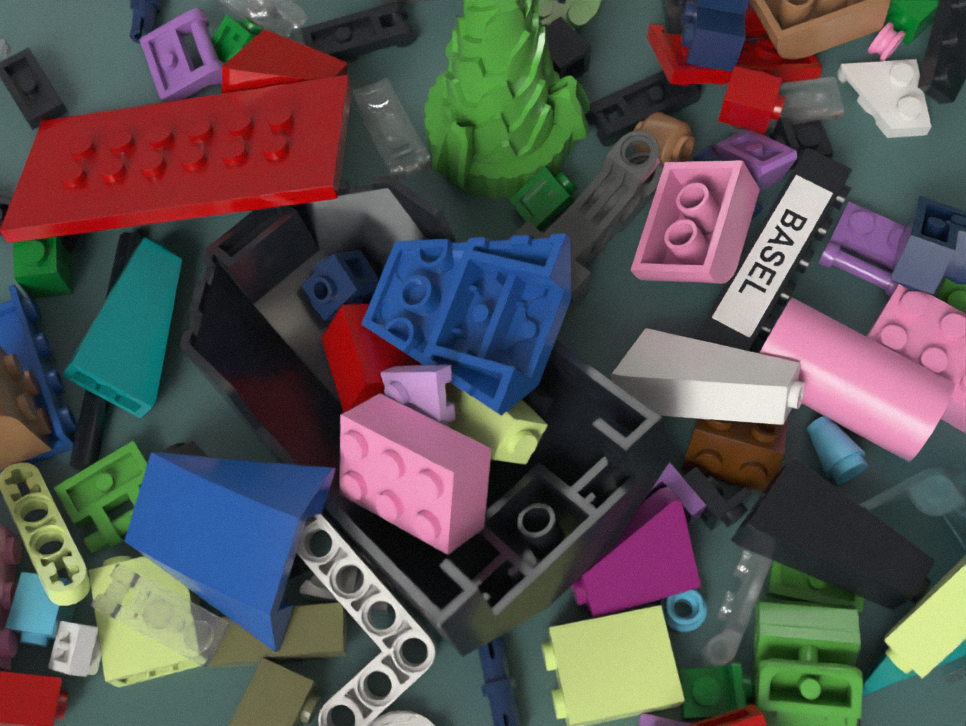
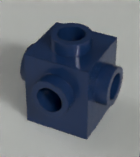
(340, 281)

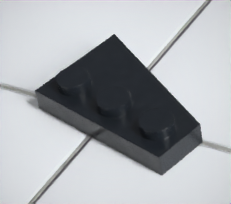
(945, 56)

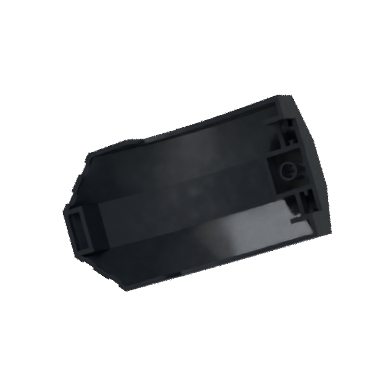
(542, 518)

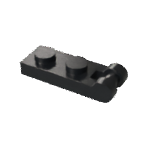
(361, 32)
(638, 103)

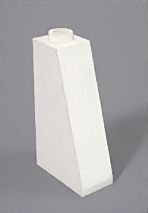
(708, 380)

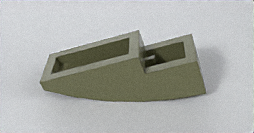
(310, 634)

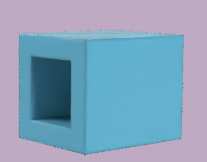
(35, 614)

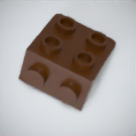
(737, 451)

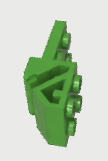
(806, 663)

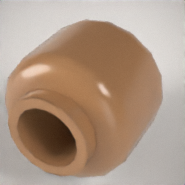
(672, 135)

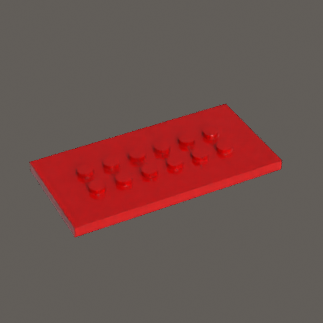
(183, 160)

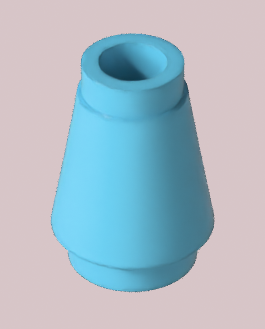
(836, 451)

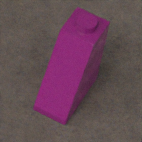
(645, 563)

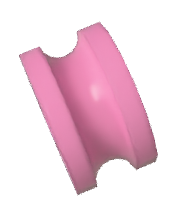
(886, 42)

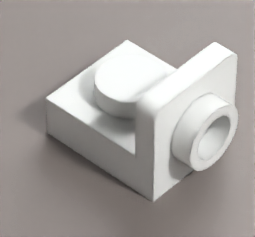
(76, 649)

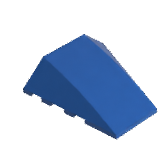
(477, 308)
(229, 531)

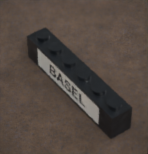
(776, 253)

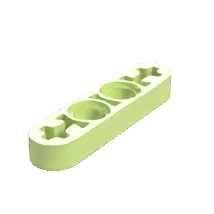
(43, 531)

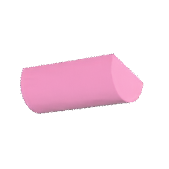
(860, 380)

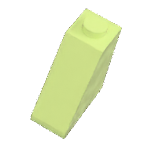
(509, 436)
(931, 626)

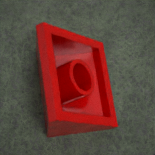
(359, 356)

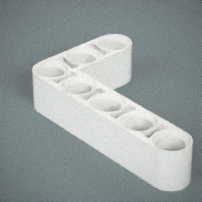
(359, 605)

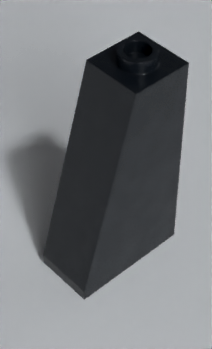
(833, 538)

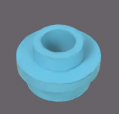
(697, 605)

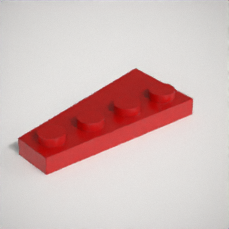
(753, 57)

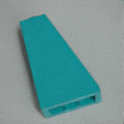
(129, 335)

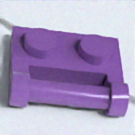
(171, 61)
(869, 237)

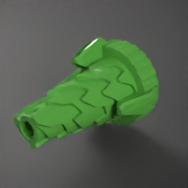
(501, 102)

